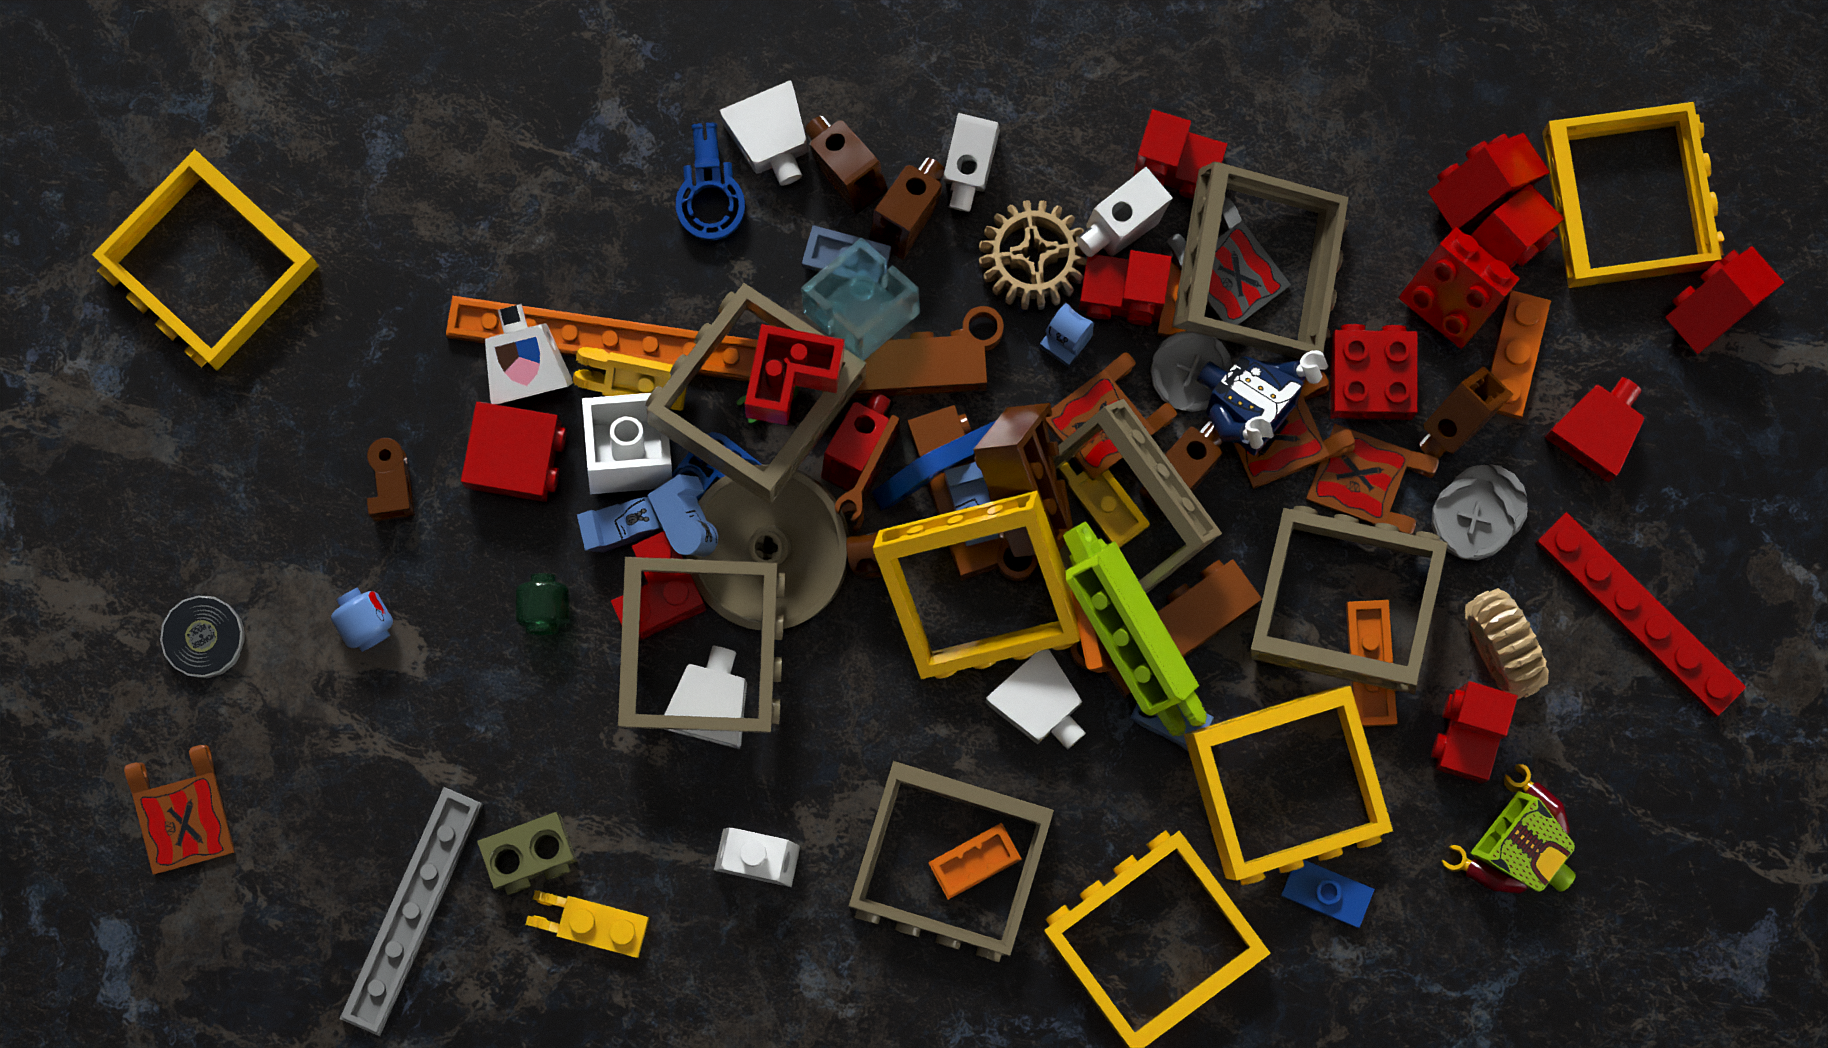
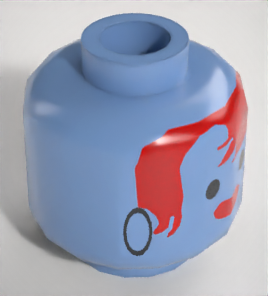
(362, 619)

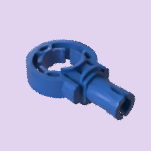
(707, 160)

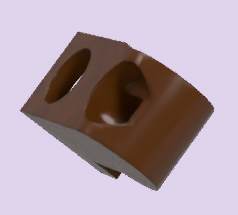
(392, 481)
(862, 557)

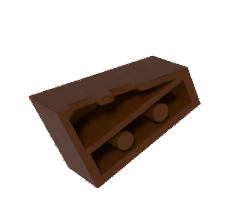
(1019, 460)

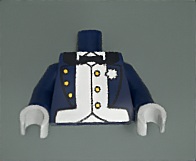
(1256, 396)

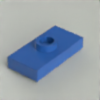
(1328, 893)

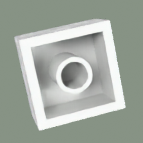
(622, 446)

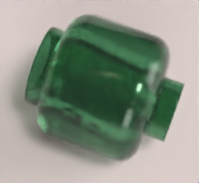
(542, 605)

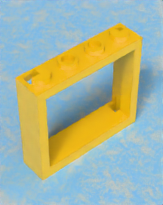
(1696, 170)
(153, 210)
(964, 526)
(1215, 803)
(1126, 873)

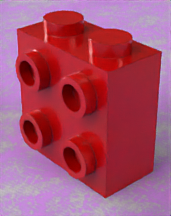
(1459, 287)
(1373, 373)
(513, 452)

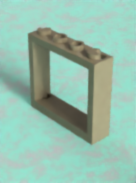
(1201, 248)
(1155, 474)
(770, 482)
(1337, 663)
(769, 665)
(970, 795)

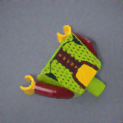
(1524, 843)

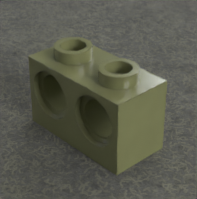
(525, 842)

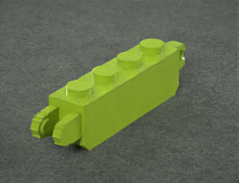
(1132, 631)

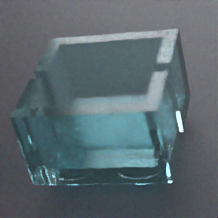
(853, 299)

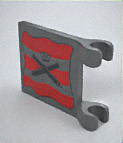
(1242, 270)

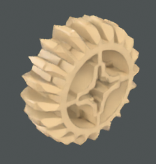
(1016, 256)
(1506, 643)

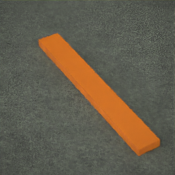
(479, 319)

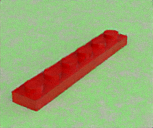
(1641, 615)

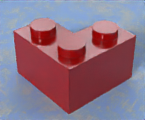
(1176, 153)
(1487, 179)
(1519, 228)
(1126, 287)
(1729, 293)
(789, 360)
(667, 596)
(1476, 724)

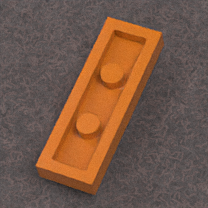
(1518, 348)
(1371, 638)

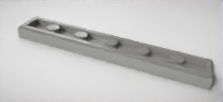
(411, 911)

